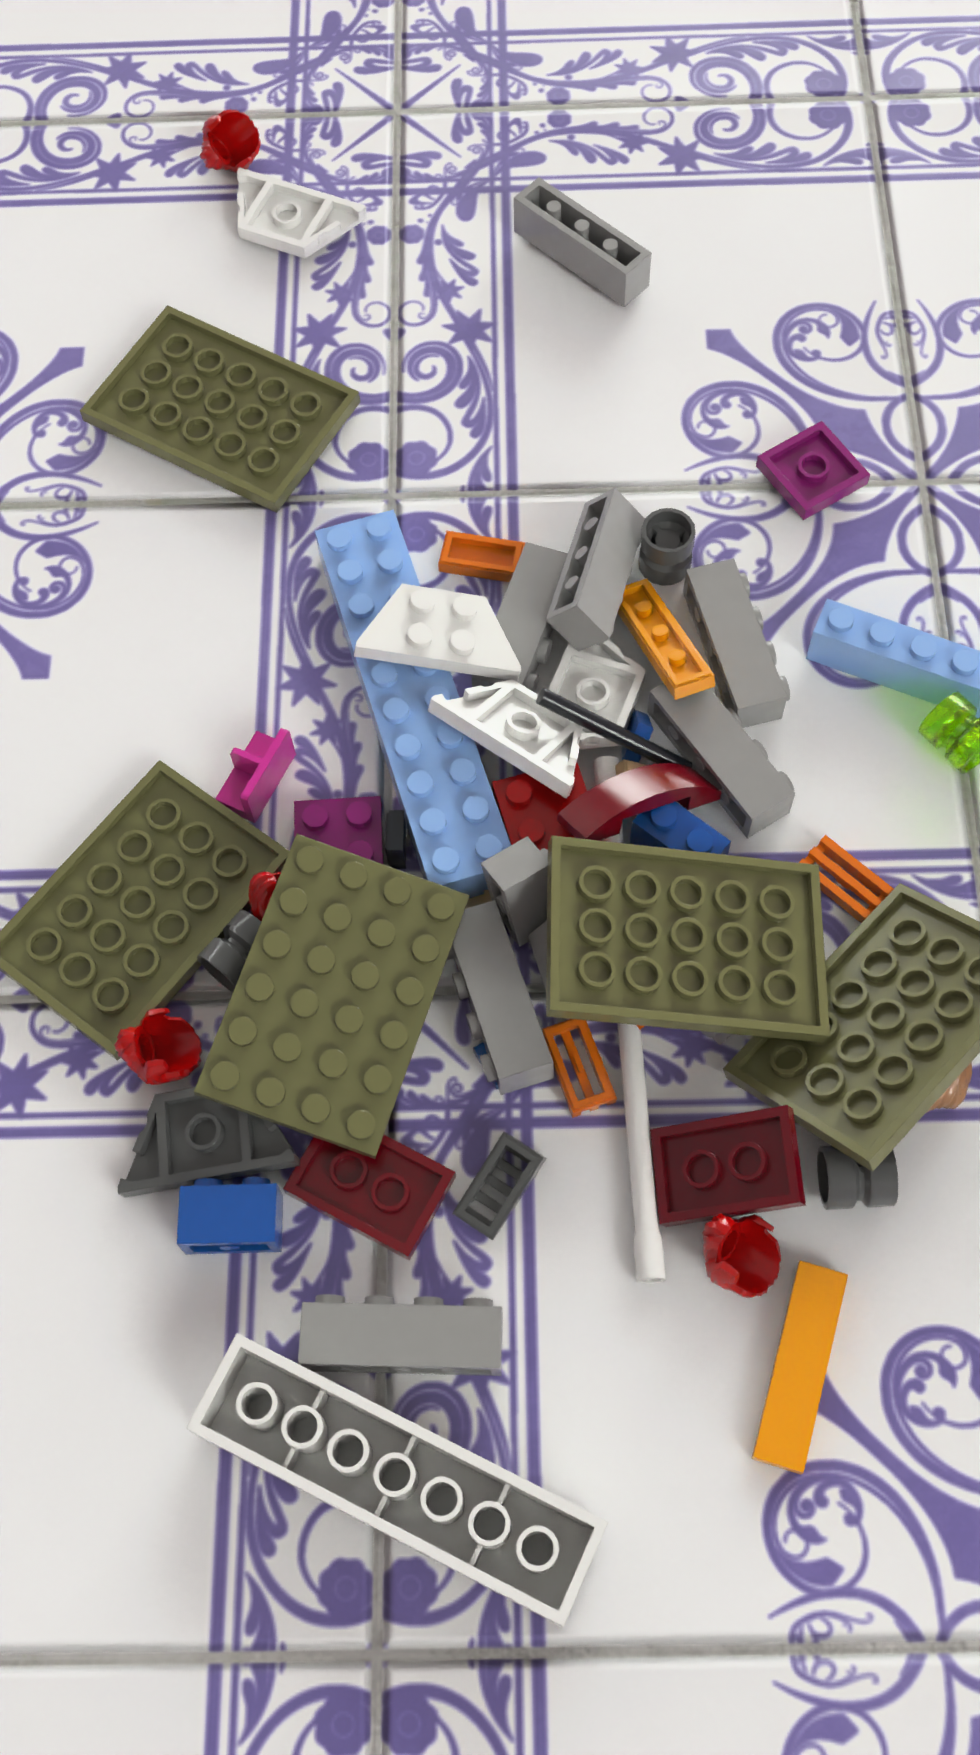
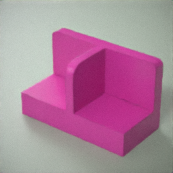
(256, 773)

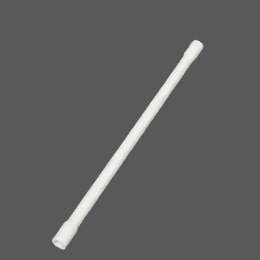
(647, 1238)

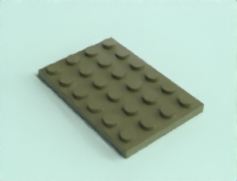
(221, 407)
(136, 906)
(685, 940)
(333, 996)
(898, 1025)

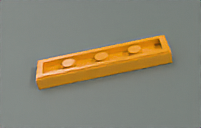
(664, 641)
(800, 1367)

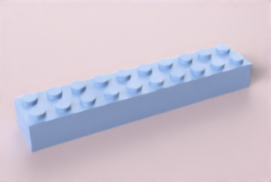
(429, 762)

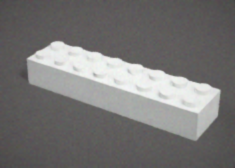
(399, 1479)

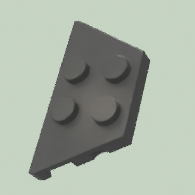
(201, 1139)

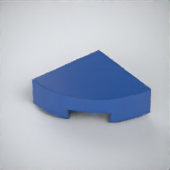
(640, 725)

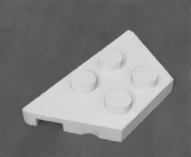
(291, 215)
(439, 633)
(601, 682)
(517, 730)

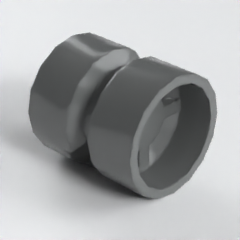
(666, 546)
(227, 956)
(846, 1181)

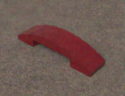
(602, 808)

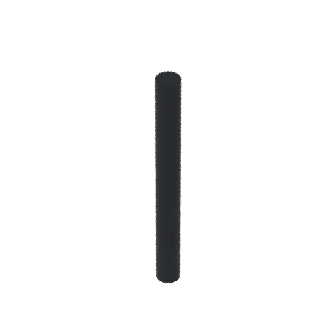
(607, 729)

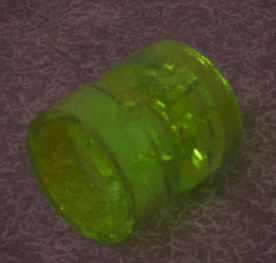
(948, 723)

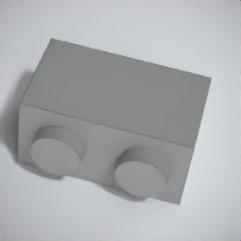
(519, 887)

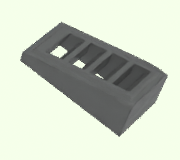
(495, 1159)

